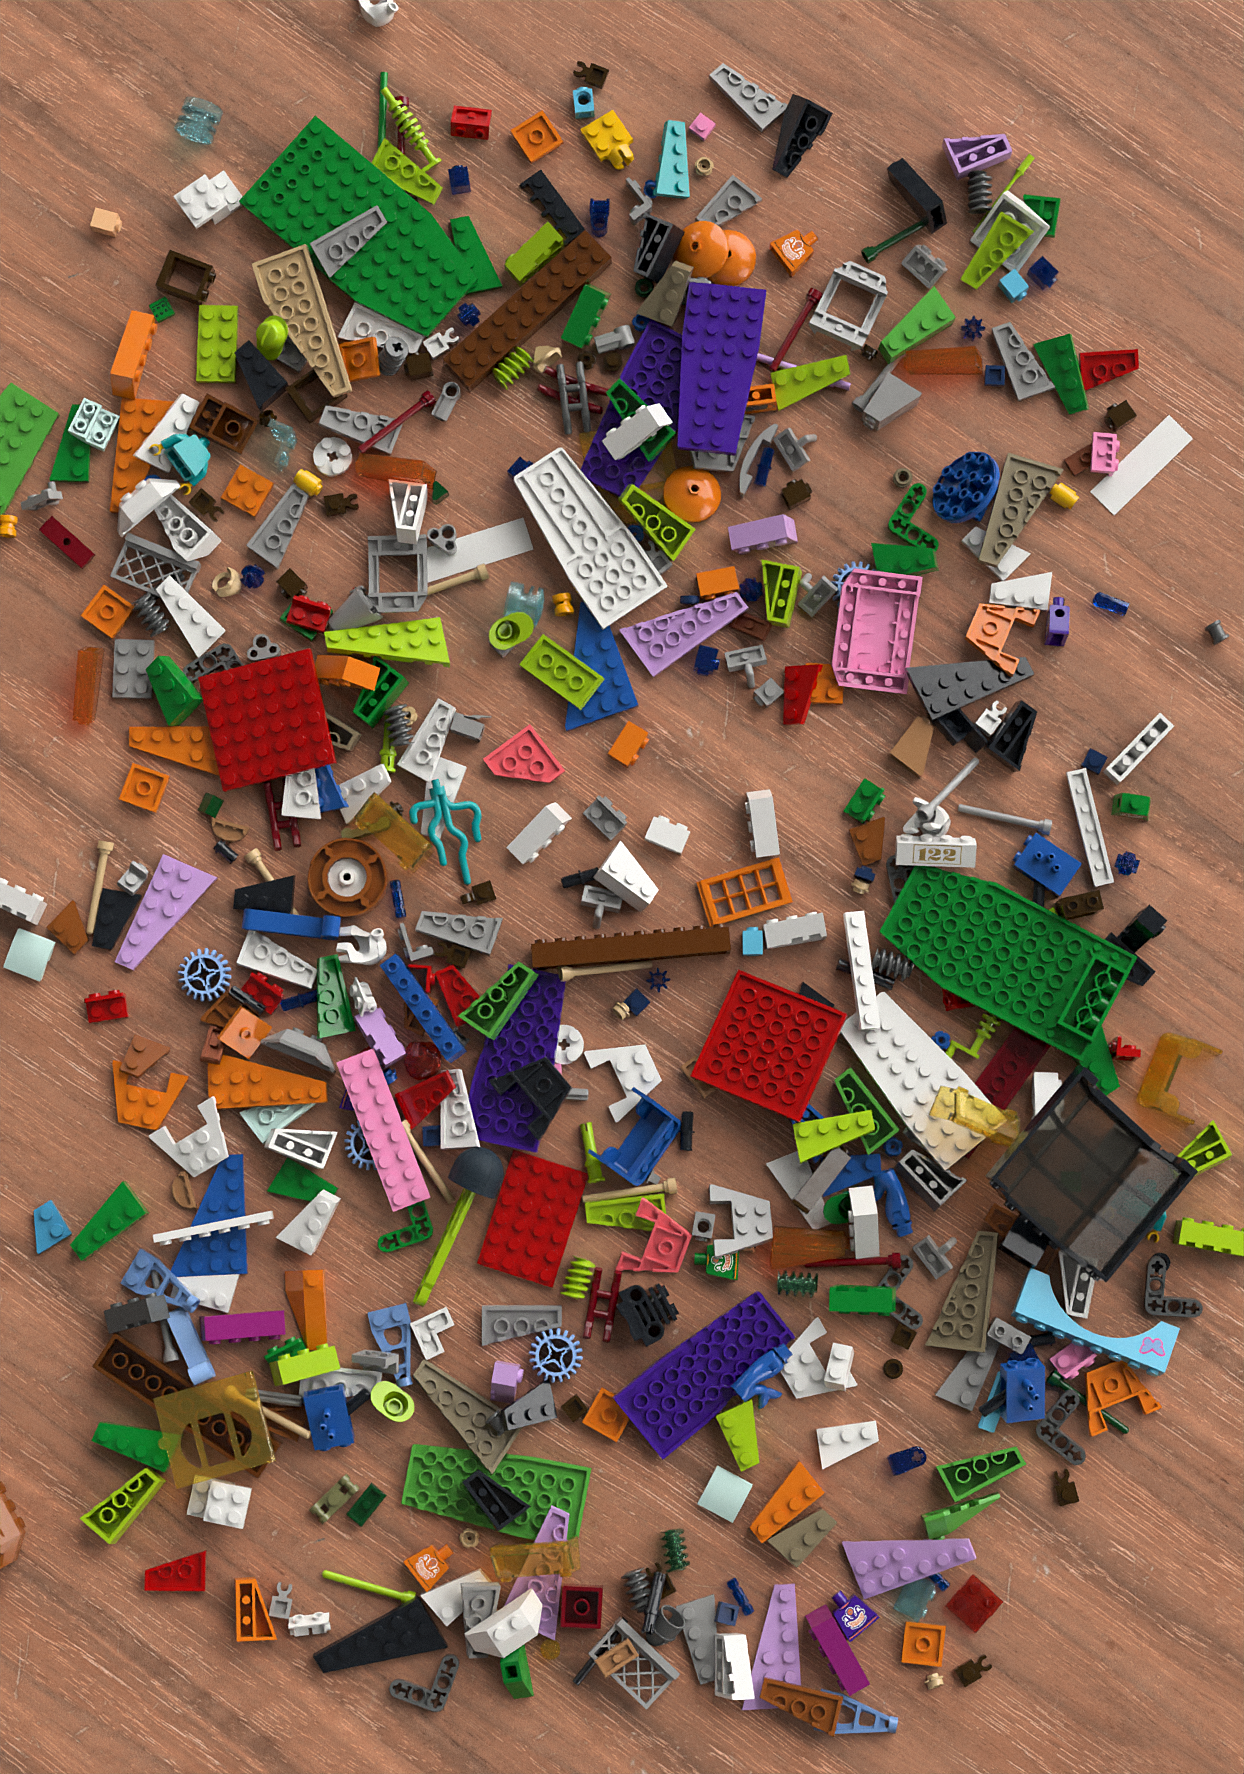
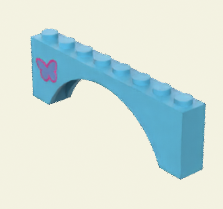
(1039, 1307)

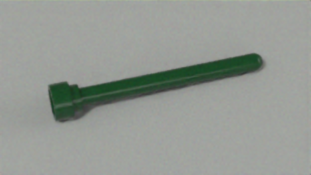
(870, 253)
(1056, 1380)

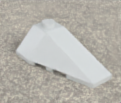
(186, 532)

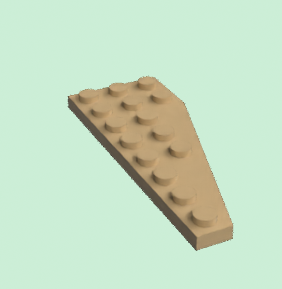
(294, 294)

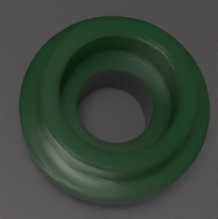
(643, 282)

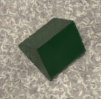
(439, 493)
(210, 805)

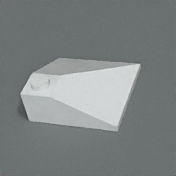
(1022, 213)

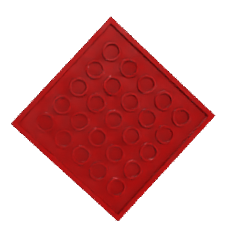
(267, 720)
(769, 1046)

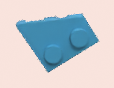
(49, 1226)

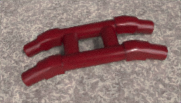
(571, 380)
(275, 825)
(594, 1295)

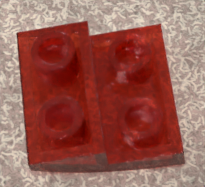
(973, 1603)

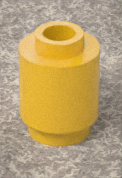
(308, 482)
(1063, 495)

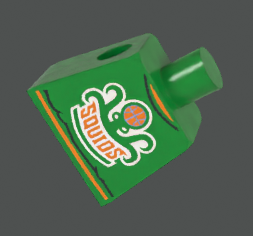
(1131, 806)
(723, 1267)

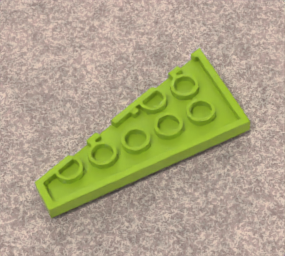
(400, 641)

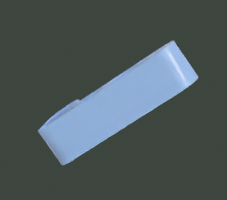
(191, 1346)

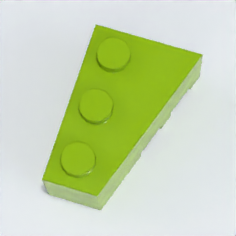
(534, 254)
(781, 590)
(1206, 1149)
(304, 1365)
(740, 1433)

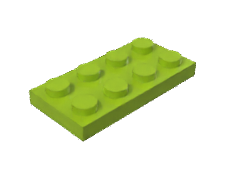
(217, 344)
(562, 672)

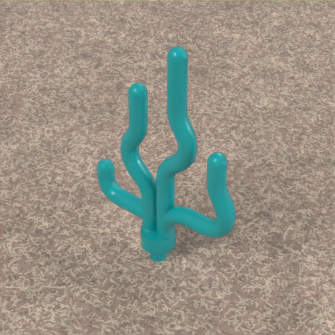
(443, 806)

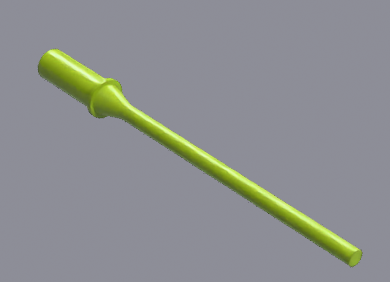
(1020, 171)

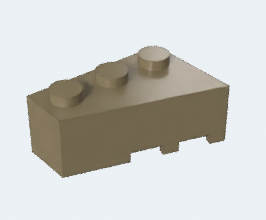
(667, 296)
(801, 1537)

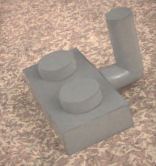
(792, 448)
(47, 497)
(816, 595)
(746, 659)
(601, 900)
(934, 1256)

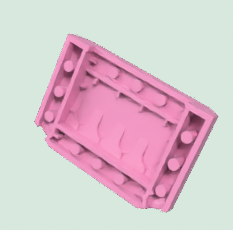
(875, 630)

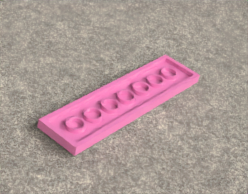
(383, 1130)

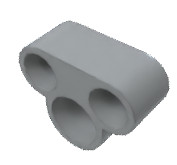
(441, 542)
(263, 653)

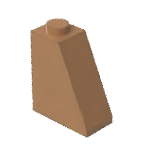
(913, 746)

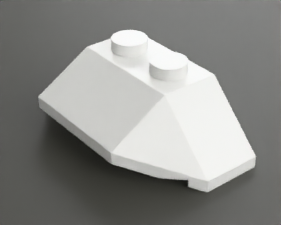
(143, 501)
(508, 1627)

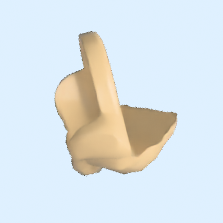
(545, 356)
(232, 587)

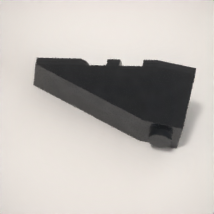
(800, 127)

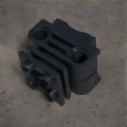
(646, 1312)

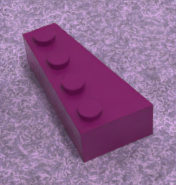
(242, 1326)
(837, 1650)

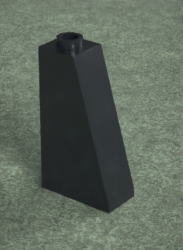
(918, 195)

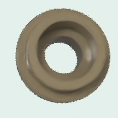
(902, 471)

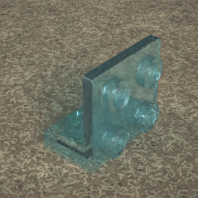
(288, 438)
(914, 1598)

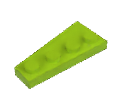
(406, 173)
(997, 246)
(803, 380)
(824, 1134)
(622, 1211)

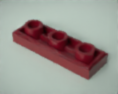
(59, 535)

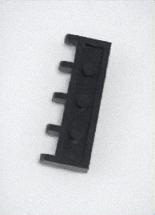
(554, 206)

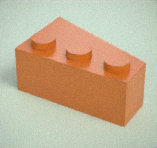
(346, 672)
(251, 1615)

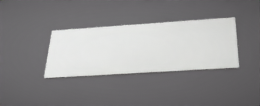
(1141, 465)
(479, 548)

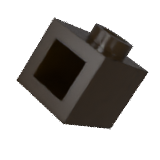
(418, 366)
(1119, 416)
(796, 493)
(291, 584)

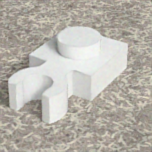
(438, 344)
(989, 719)

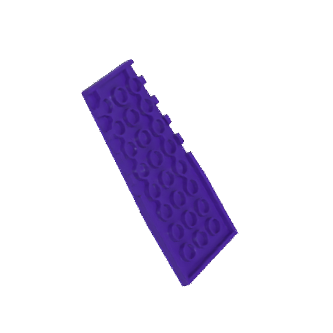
(717, 364)
(655, 378)
(524, 1039)
(696, 1377)

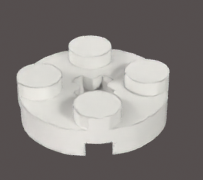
(336, 467)
(576, 1046)

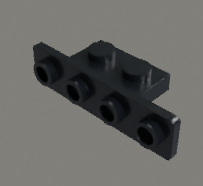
(958, 726)

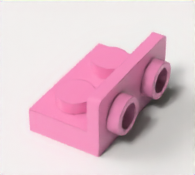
(1104, 453)
(1071, 1359)

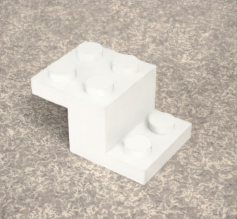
(209, 199)
(220, 1502)

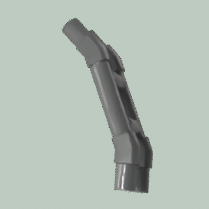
(565, 406)

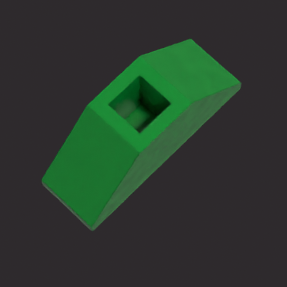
(517, 1674)

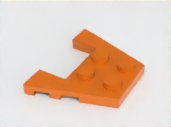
(991, 629)
(141, 1105)
(1112, 1385)

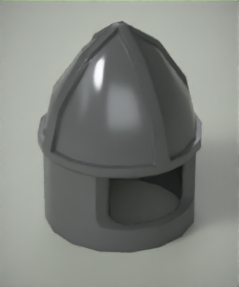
(666, 1630)

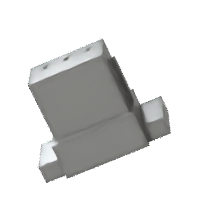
(653, 1178)

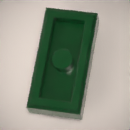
(366, 1504)

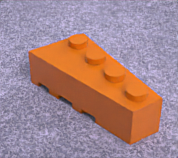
(132, 354)
(789, 1499)

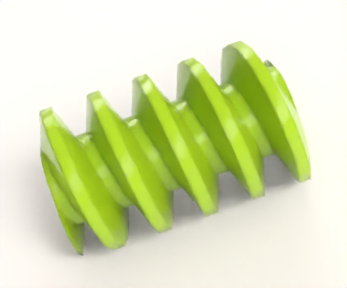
(511, 367)
(578, 1278)

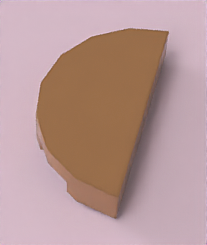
(229, 831)
(183, 1191)

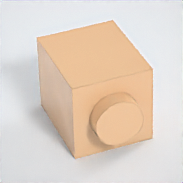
(106, 222)

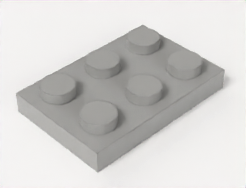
(129, 671)

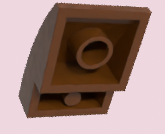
(223, 424)

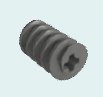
(978, 192)
(392, 356)
(150, 615)
(398, 725)
(892, 964)
(637, 1589)

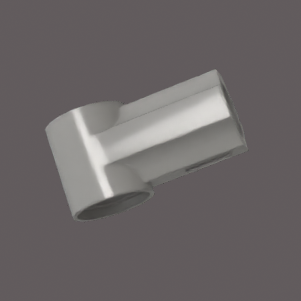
(620, 339)
(446, 403)

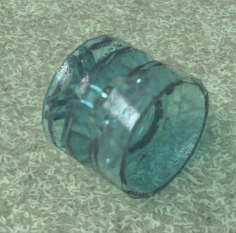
(198, 120)
(522, 602)

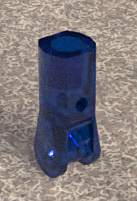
(1111, 603)

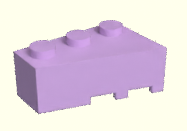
(762, 534)
(380, 1037)
(505, 1381)

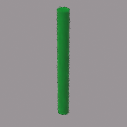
(382, 109)

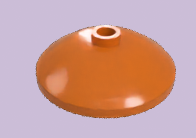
(711, 249)
(740, 263)
(688, 504)

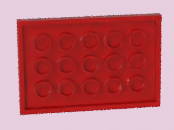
(532, 1218)

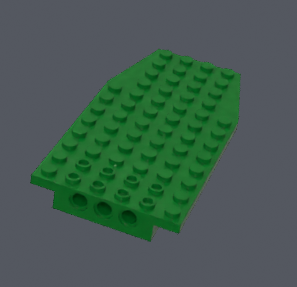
(403, 270)
(1008, 956)

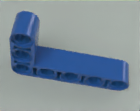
(290, 924)

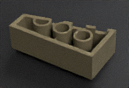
(342, 734)

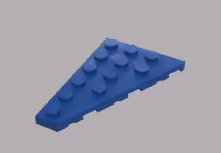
(601, 654)
(224, 1251)

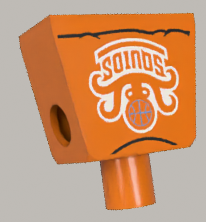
(793, 250)
(429, 1564)

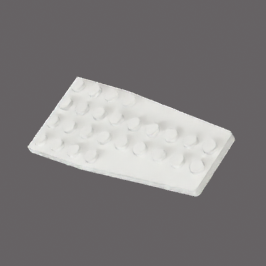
(588, 538)
(909, 1074)

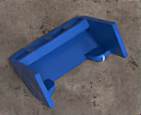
(644, 1143)

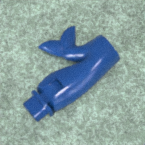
(896, 1202)
(762, 1369)

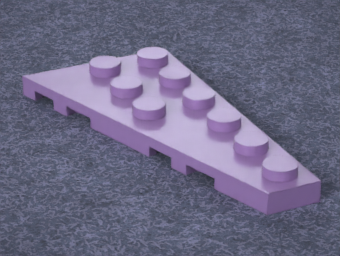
(675, 634)

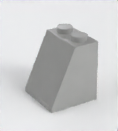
(889, 402)

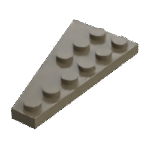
(1018, 495)
(967, 1308)
(466, 1414)

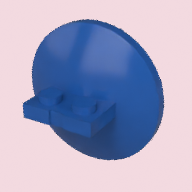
(967, 488)

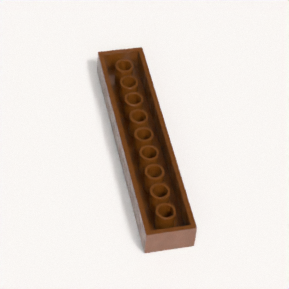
(527, 310)
(631, 948)
(151, 1378)

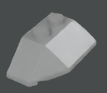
(301, 1047)

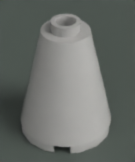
(354, 612)

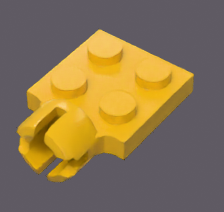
(609, 140)

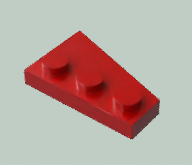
(1106, 365)
(798, 689)
(457, 992)
(424, 1097)
(178, 1575)

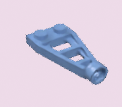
(140, 1271)
(388, 1318)
(858, 1707)

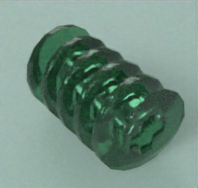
(797, 1284)
(675, 1549)

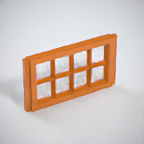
(744, 892)

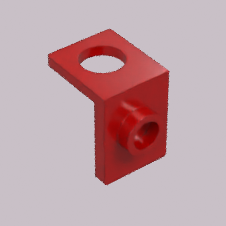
(430, 976)

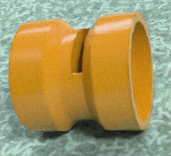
(7, 526)
(562, 604)

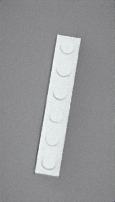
(1089, 827)
(861, 970)
(221, 1226)

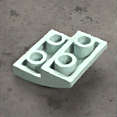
(93, 424)
(29, 954)
(725, 1494)

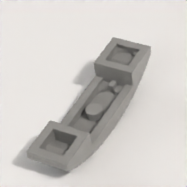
(766, 438)

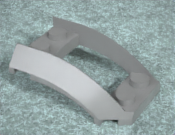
(838, 328)
(397, 601)

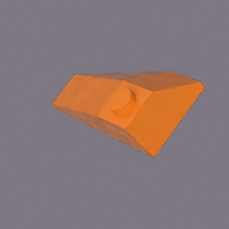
(308, 1301)

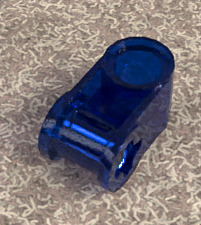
(599, 214)
(902, 1460)

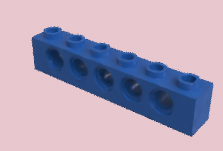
(423, 1008)

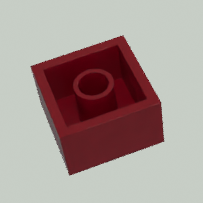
(581, 1606)

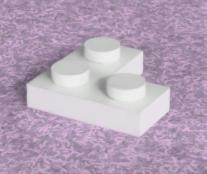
(427, 1329)

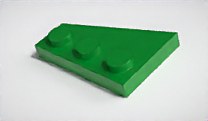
(299, 1182)

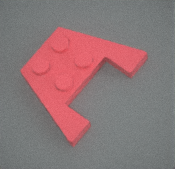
(665, 1245)

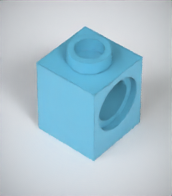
(587, 110)
(1013, 286)
(752, 942)

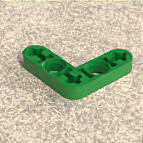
(905, 519)
(413, 1230)

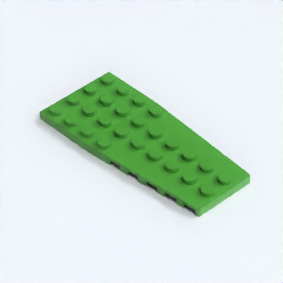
(22, 432)
(436, 1486)

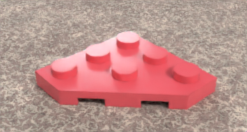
(524, 758)

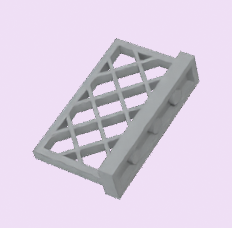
(157, 552)
(649, 1654)

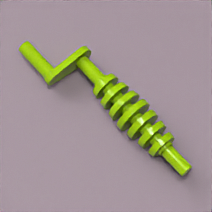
(408, 125)
(982, 1035)

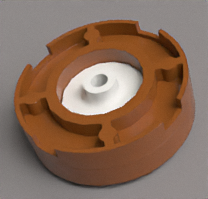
(328, 875)

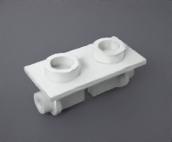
(362, 997)
(300, 1623)

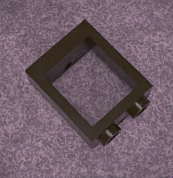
(167, 272)
(293, 389)
(1080, 905)

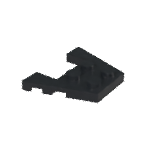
(543, 1086)

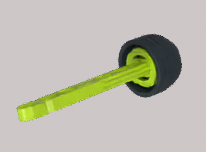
(477, 1172)

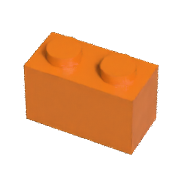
(717, 583)
(628, 744)

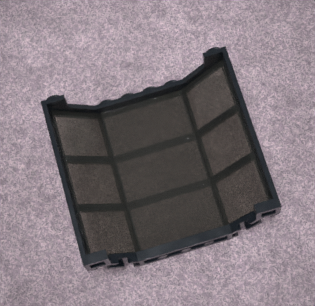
(1088, 1177)

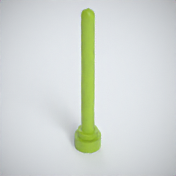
(403, 1596)

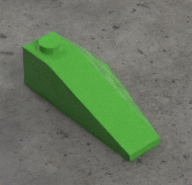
(950, 1518)

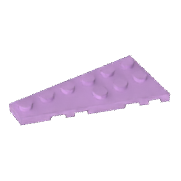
(166, 901)
(893, 1563)
(545, 1586)
(778, 1647)

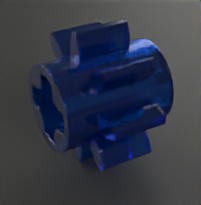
(469, 314)
(977, 325)
(252, 576)
(751, 589)
(1127, 863)
(652, 980)

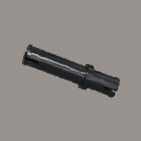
(879, 979)
(651, 1612)

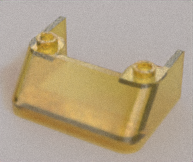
(394, 833)
(1161, 1070)
(976, 1115)
(535, 1559)

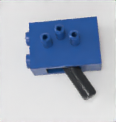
(1046, 866)
(1020, 1392)
(330, 1415)

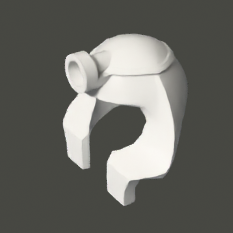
(378, 14)
(936, 826)
(371, 945)

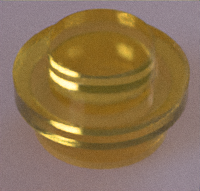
(550, 1649)

